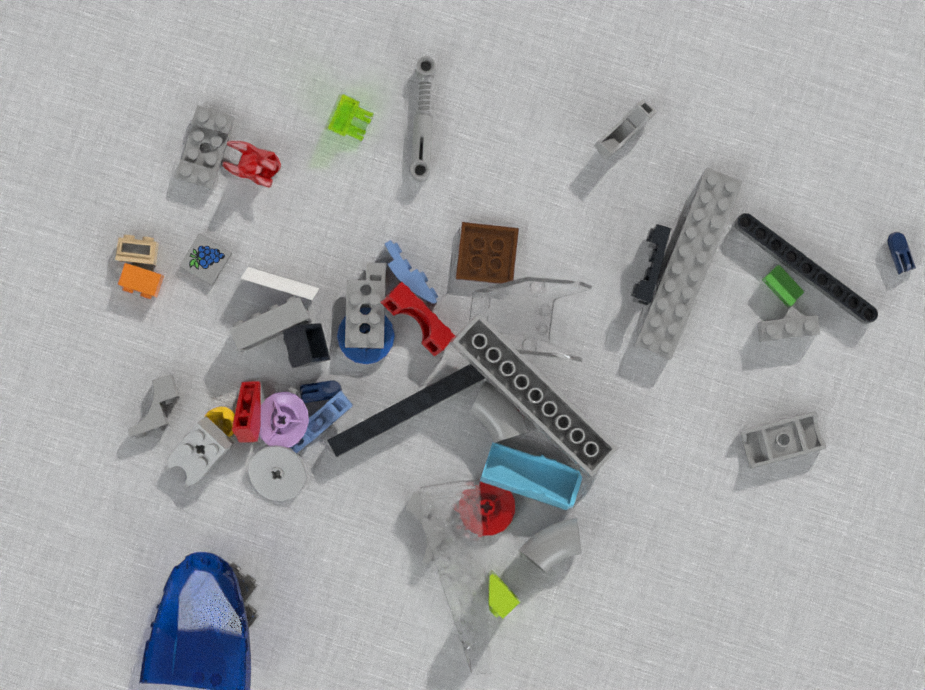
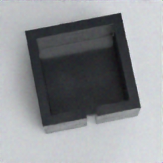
(306, 345)

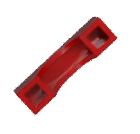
(434, 333)

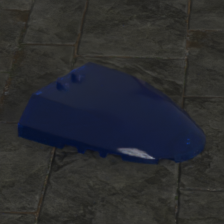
(200, 629)

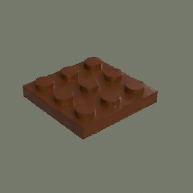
(487, 253)

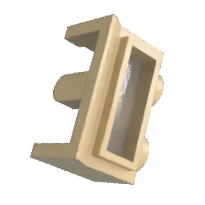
(136, 250)

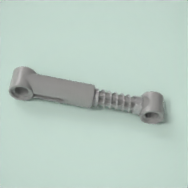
(422, 120)

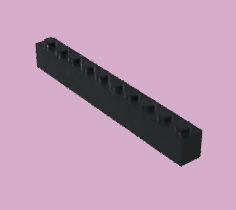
(405, 410)

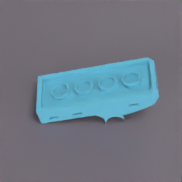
(532, 476)

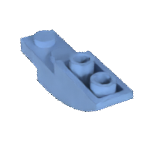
(414, 280)

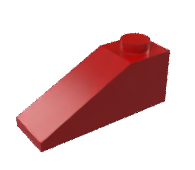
(248, 412)

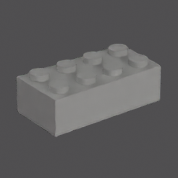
(269, 324)

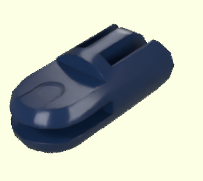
(900, 252)
(319, 391)

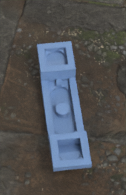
(324, 419)

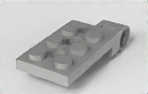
(376, 318)

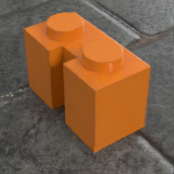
(140, 280)

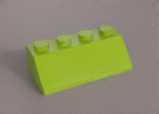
(500, 597)

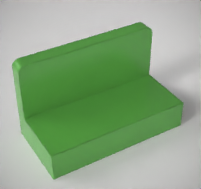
(783, 286)

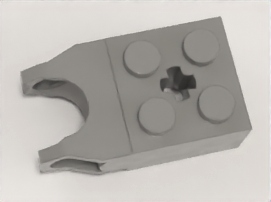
(199, 451)

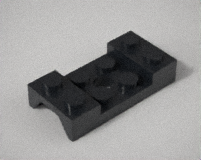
(658, 241)

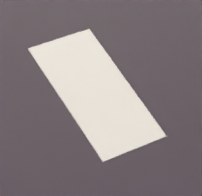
(280, 283)

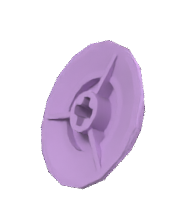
(272, 413)

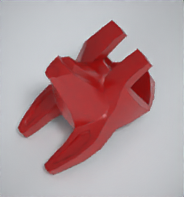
(254, 163)

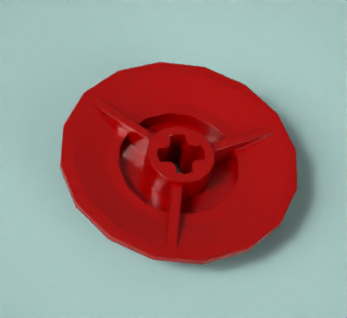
(502, 509)

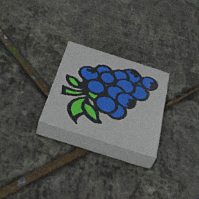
(205, 259)

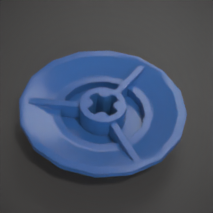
(366, 355)

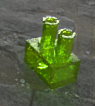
(342, 115)

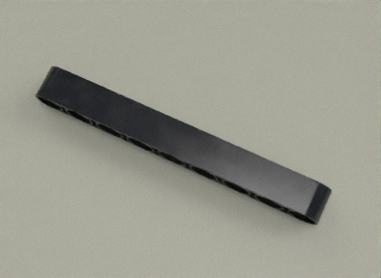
(815, 269)

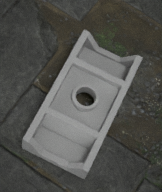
(208, 128)
(762, 441)

